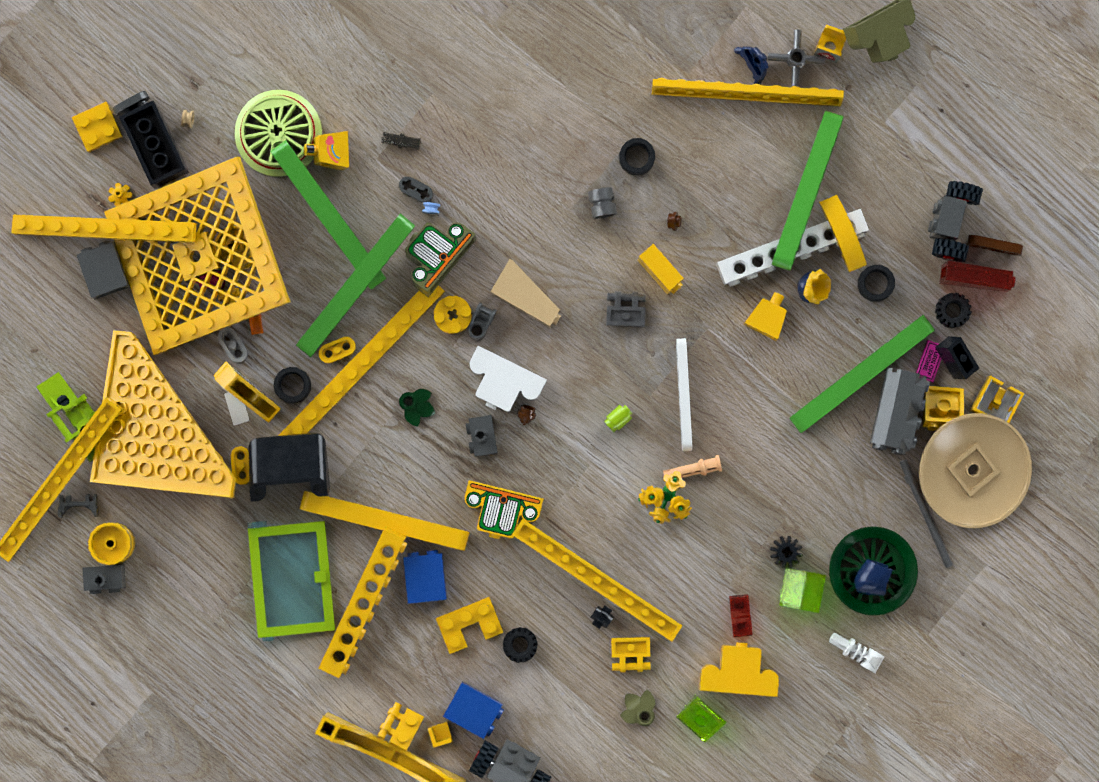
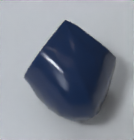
(872, 578)

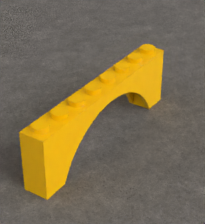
(347, 734)

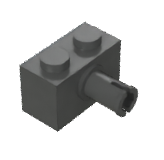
(482, 436)
(104, 578)

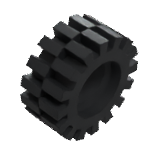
(964, 310)
(508, 644)

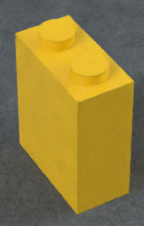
(661, 269)

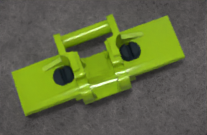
(61, 397)

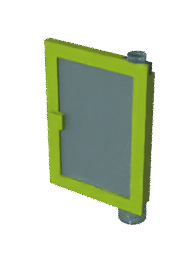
(290, 578)

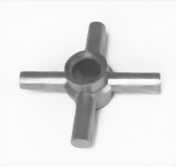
(798, 51)

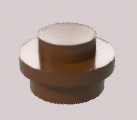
(674, 221)

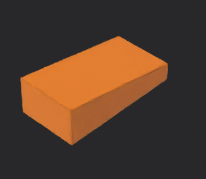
(256, 325)

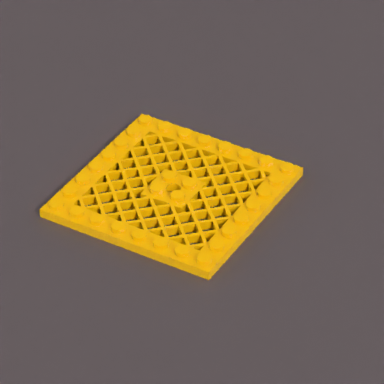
(257, 242)

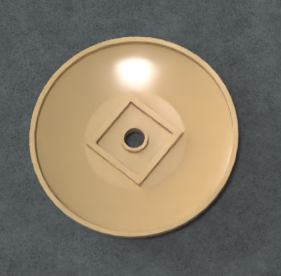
(1000, 477)

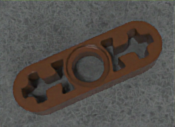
(995, 245)

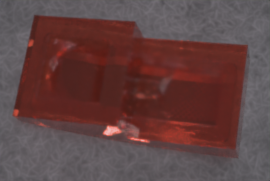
(740, 615)

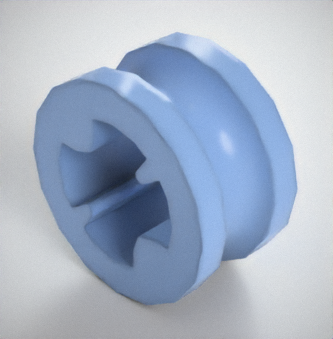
(431, 208)

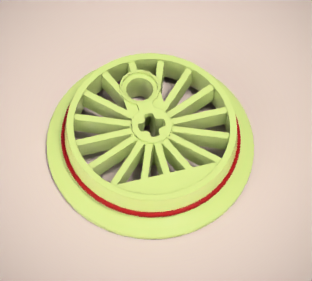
(270, 101)

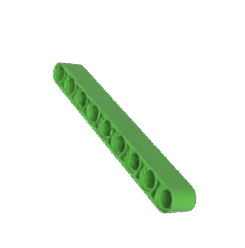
(807, 190)
(322, 207)
(355, 285)
(862, 374)

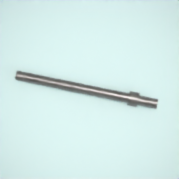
(910, 479)

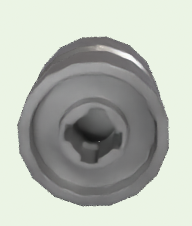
(602, 203)

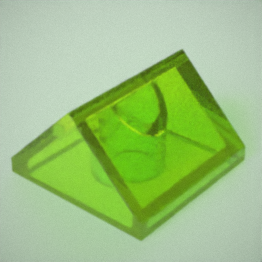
(701, 718)

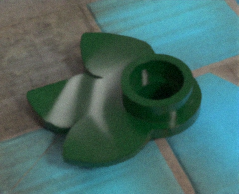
(419, 408)

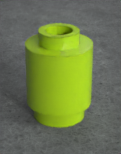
(618, 418)

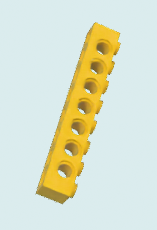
(330, 663)

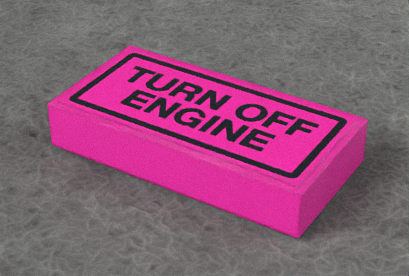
(929, 361)

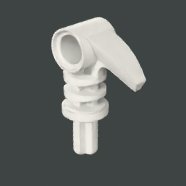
(870, 659)

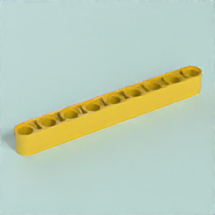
(380, 519)

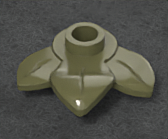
(637, 706)

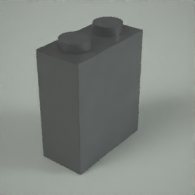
(102, 270)

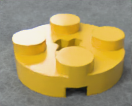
(463, 312)

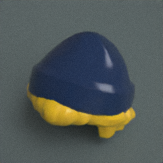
(814, 287)

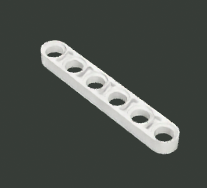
(684, 398)

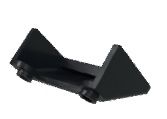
(288, 461)

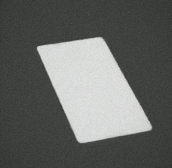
(237, 409)

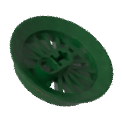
(902, 559)

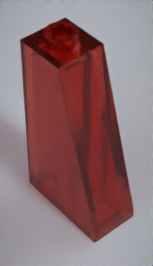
(976, 276)

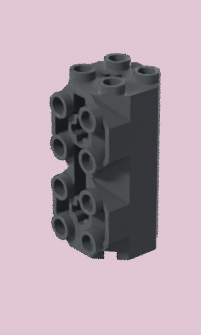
(898, 411)

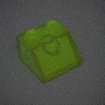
(802, 590)

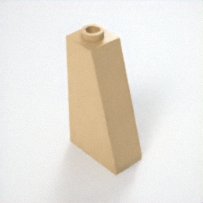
(522, 293)

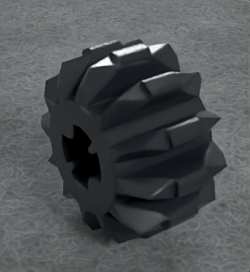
(791, 547)

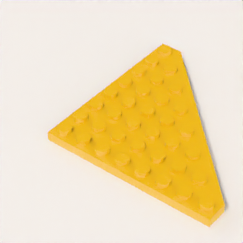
(154, 436)

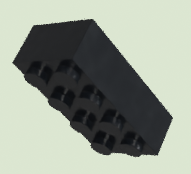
(153, 144)

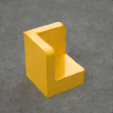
(440, 734)

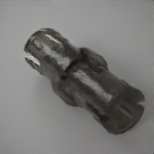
(401, 140)

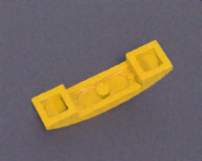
(844, 233)

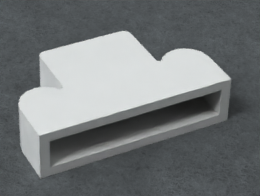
(503, 380)

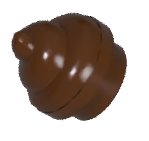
(526, 414)

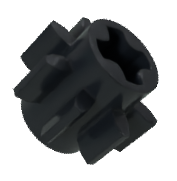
(602, 617)

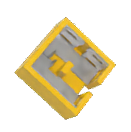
(996, 400)

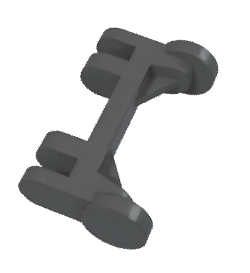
(91, 505)

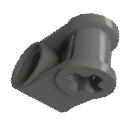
(481, 320)

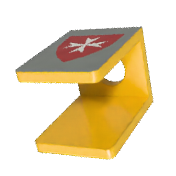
(834, 35)

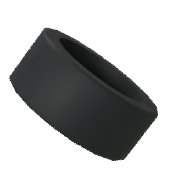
(637, 142)
(890, 284)
(289, 399)

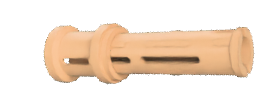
(702, 467)

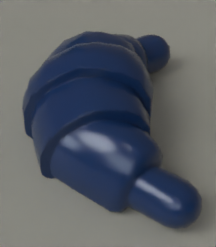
(755, 61)

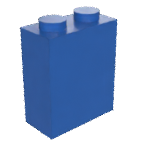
(425, 577)
(474, 710)

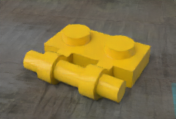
(630, 647)
(405, 730)

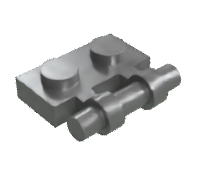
(625, 315)

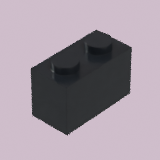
(957, 357)

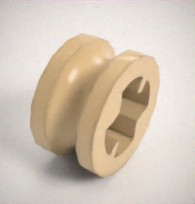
(187, 118)

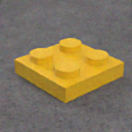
(97, 127)

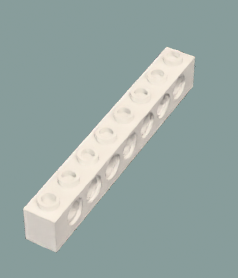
(726, 266)

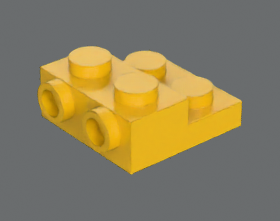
(942, 406)

